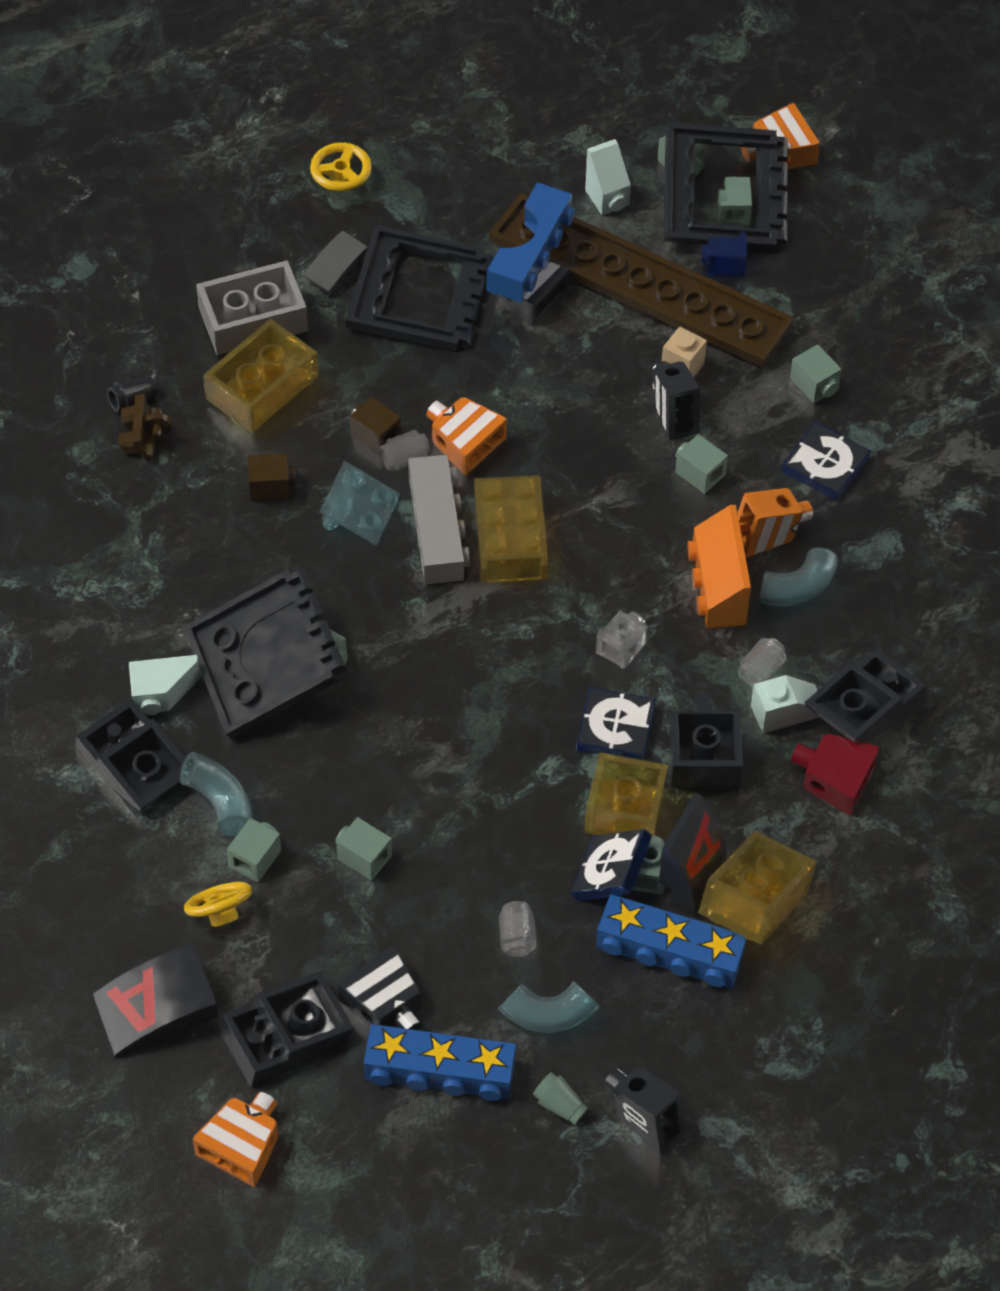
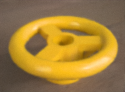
(339, 172)
(220, 902)

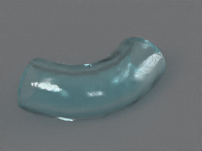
(802, 584)
(220, 788)
(549, 1013)

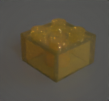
(625, 795)

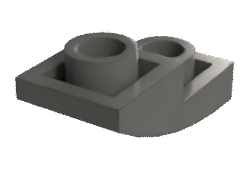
(335, 261)

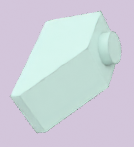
(607, 178)
(162, 682)
(782, 702)

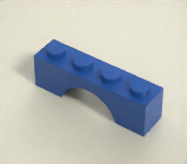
(516, 268)

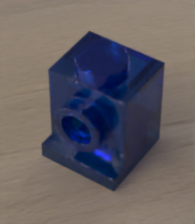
(725, 255)

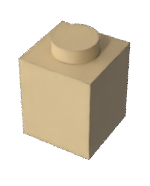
(687, 348)

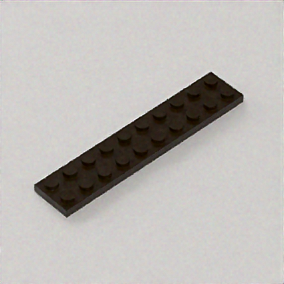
(656, 286)

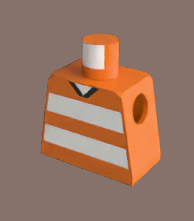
(789, 123)
(466, 432)
(770, 519)
(240, 1138)

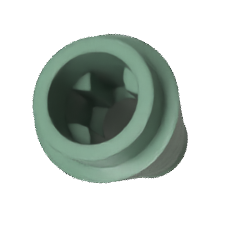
(560, 1098)

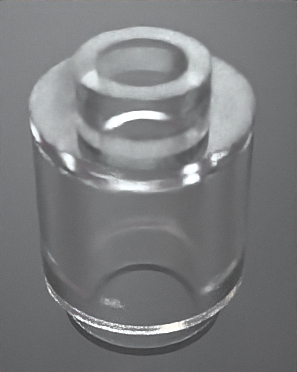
(404, 446)
(762, 661)
(517, 929)

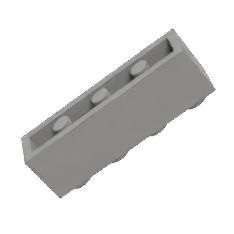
(436, 519)

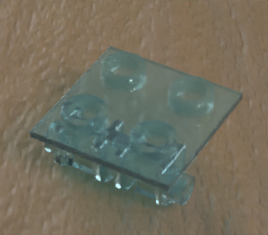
(358, 504)

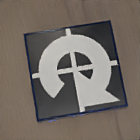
(826, 461)
(616, 723)
(611, 864)

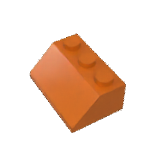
(720, 570)

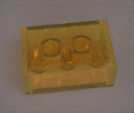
(261, 375)
(510, 528)
(757, 887)

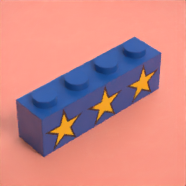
(671, 941)
(439, 1062)

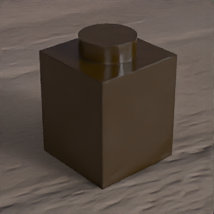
(374, 424)
(270, 477)

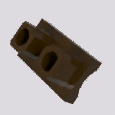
(147, 426)

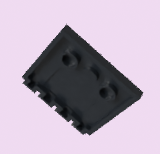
(265, 651)

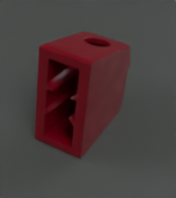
(837, 770)

